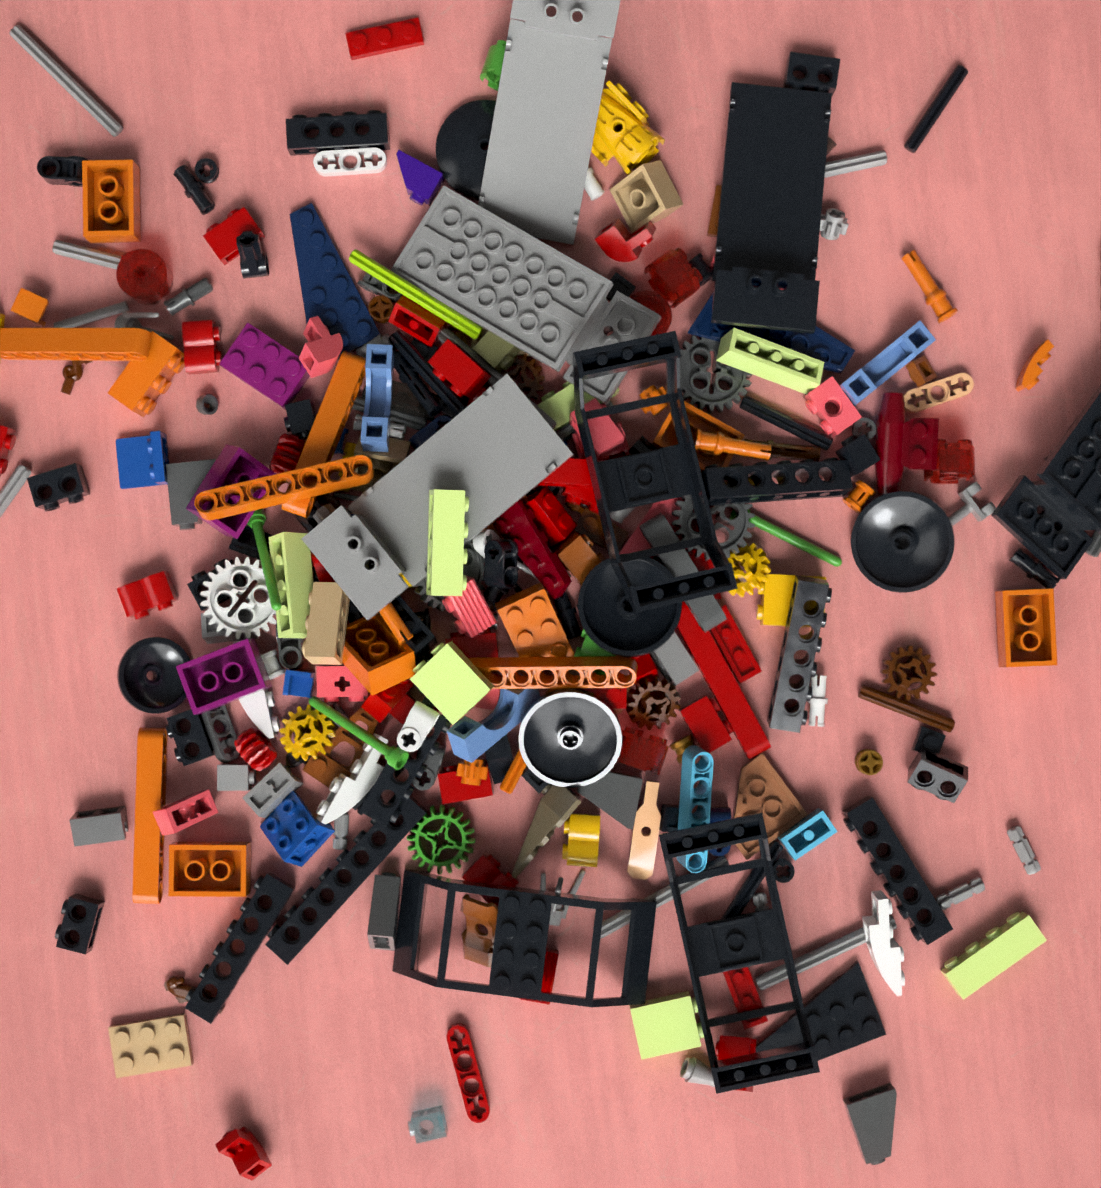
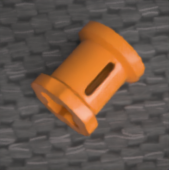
(858, 496)

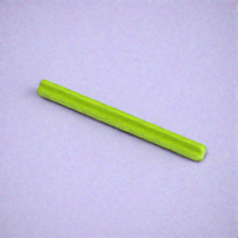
(415, 294)

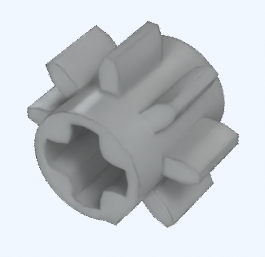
(833, 224)

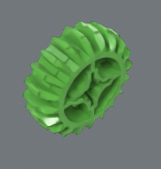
(452, 843)

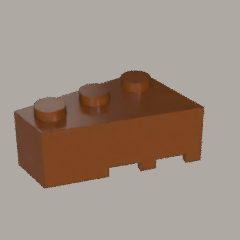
(577, 555)

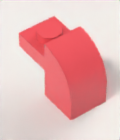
(321, 350)

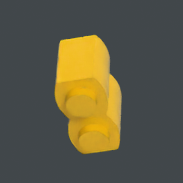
(582, 840)

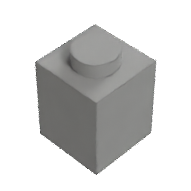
(235, 777)

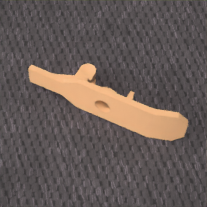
(645, 845)

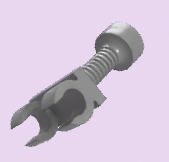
(970, 506)

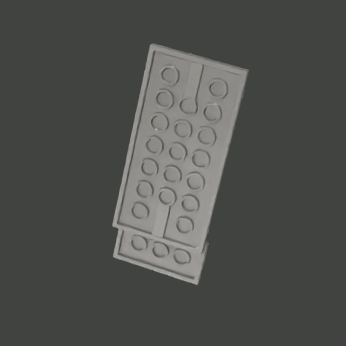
(547, 114)
(519, 287)
(489, 449)

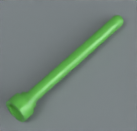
(257, 522)
(793, 540)
(394, 755)

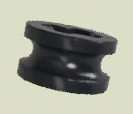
(199, 167)
(782, 862)

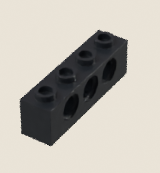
(300, 125)

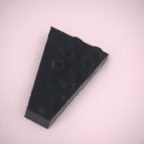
(836, 1018)

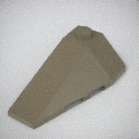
(551, 812)

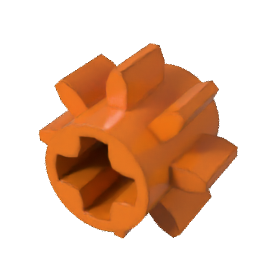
(650, 392)
(472, 772)

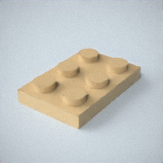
(150, 1045)

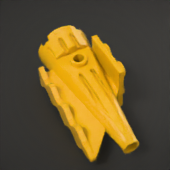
(635, 141)

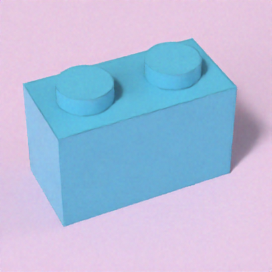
(807, 834)

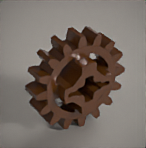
(528, 384)
(913, 663)
(652, 703)

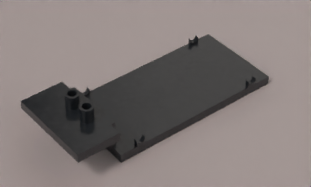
(771, 208)
(1055, 512)

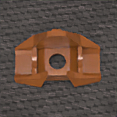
(477, 945)

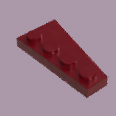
(533, 548)

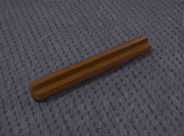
(906, 708)

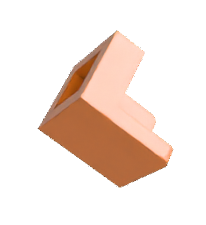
(30, 306)

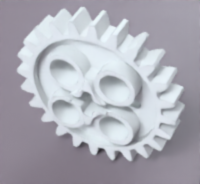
(223, 584)

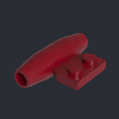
(902, 443)

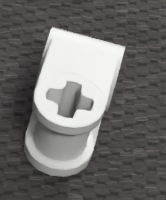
(419, 722)

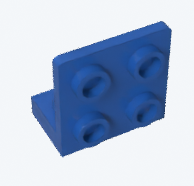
(142, 460)
(295, 830)

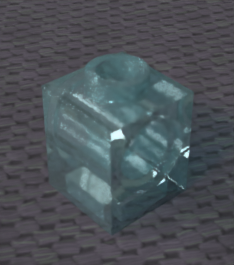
(436, 1116)

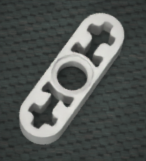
(342, 154)

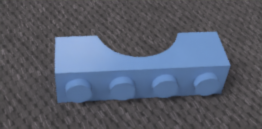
(887, 363)
(378, 398)
(473, 738)

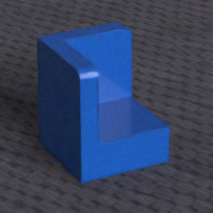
(298, 683)

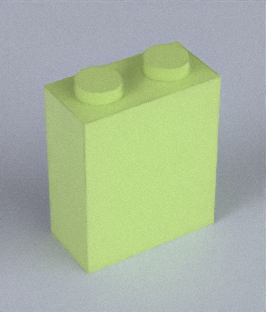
(451, 681)
(666, 1025)

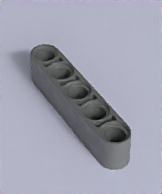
(660, 533)

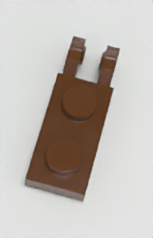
(591, 526)

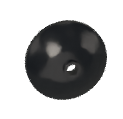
(161, 658)

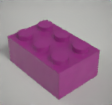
(265, 366)
(230, 468)
(223, 676)

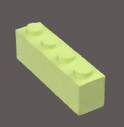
(770, 361)
(561, 404)
(446, 542)
(294, 581)
(993, 954)

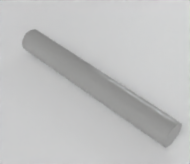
(92, 316)

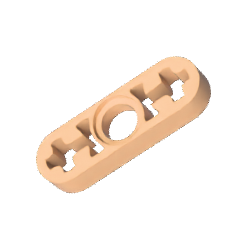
(952, 380)

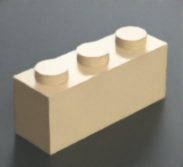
(326, 624)

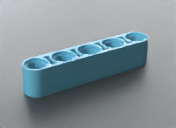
(691, 797)

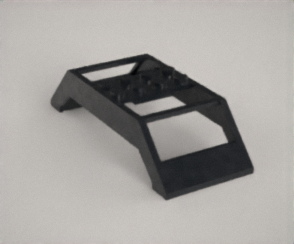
(650, 474)
(522, 940)
(738, 944)

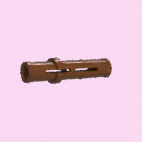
(791, 451)

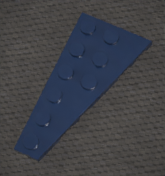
(327, 284)
(816, 345)

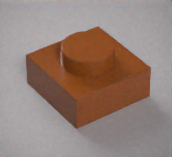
(921, 371)

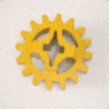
(755, 563)
(305, 722)

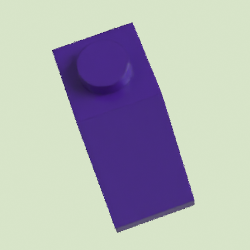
(420, 179)

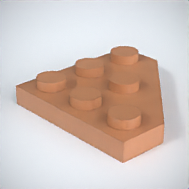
(765, 792)

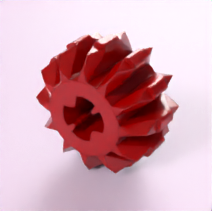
(286, 453)
(255, 749)

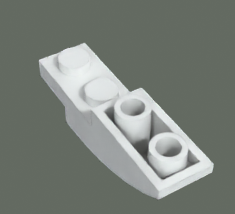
(259, 709)
(349, 791)
(880, 942)

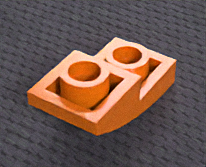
(1030, 370)

